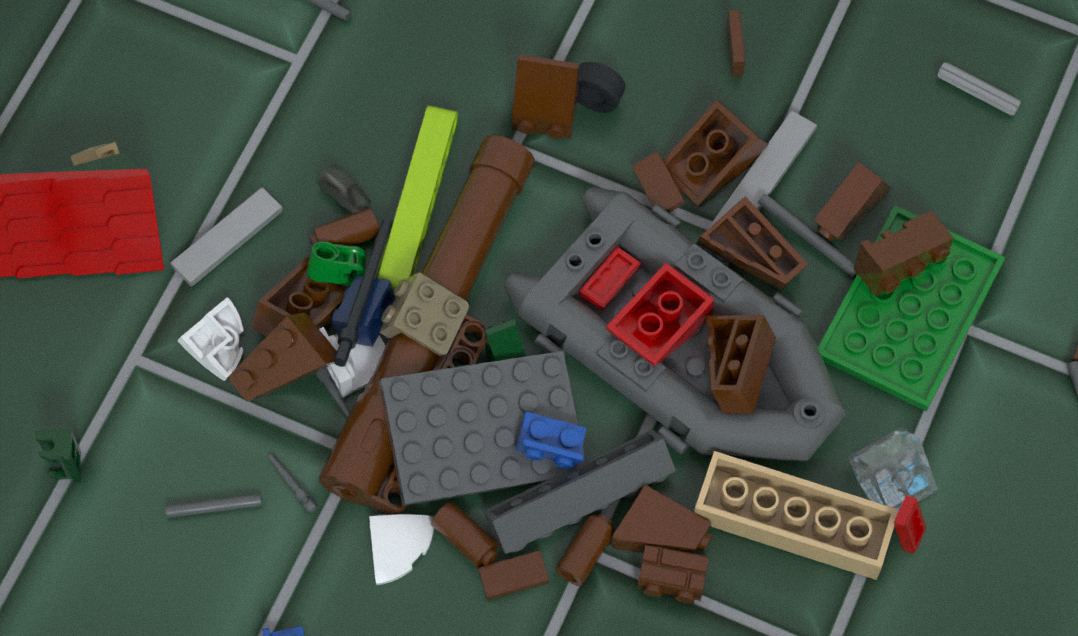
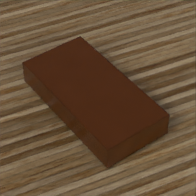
(735, 43)
(658, 182)
(513, 575)

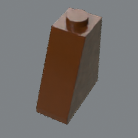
(851, 203)
(661, 523)

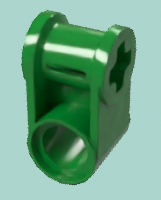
(335, 262)

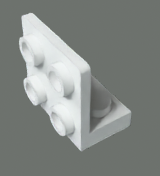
(359, 365)

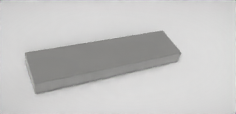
(226, 237)

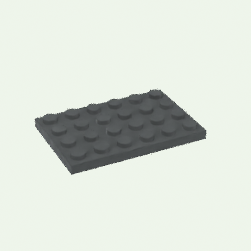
(461, 425)

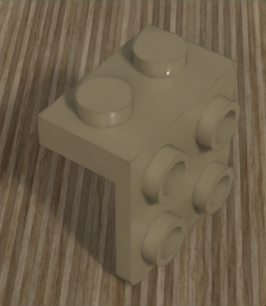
(424, 313)

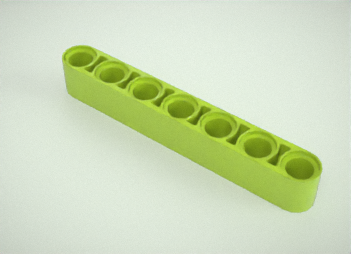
(418, 195)

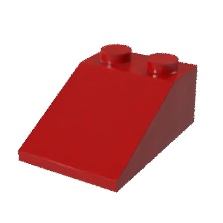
(662, 315)

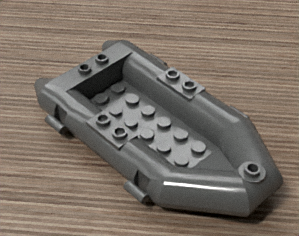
(797, 396)

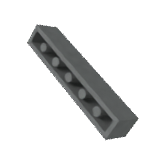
(579, 491)

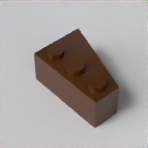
(753, 245)
(903, 253)
(283, 357)
(738, 360)

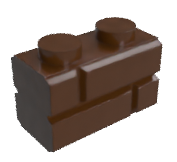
(672, 573)

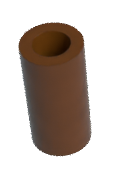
(348, 229)
(465, 535)
(585, 549)

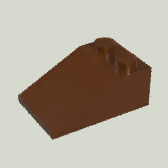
(545, 96)
(713, 153)
(297, 295)

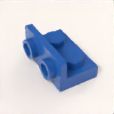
(551, 439)

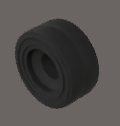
(599, 87)

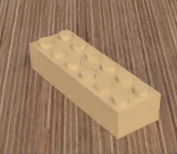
(796, 515)

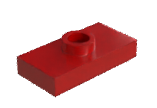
(610, 278)
(910, 524)

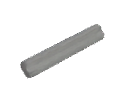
(979, 88)

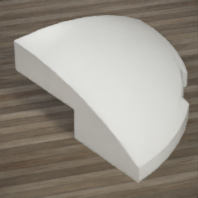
(216, 340)
(398, 543)

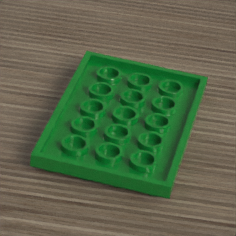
(913, 333)

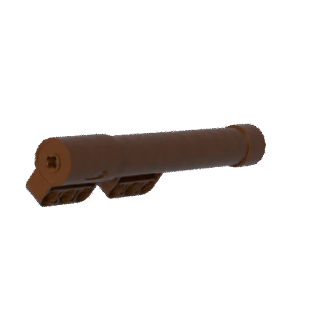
(362, 457)

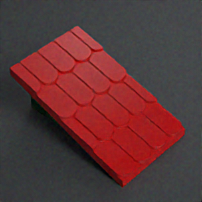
(79, 220)

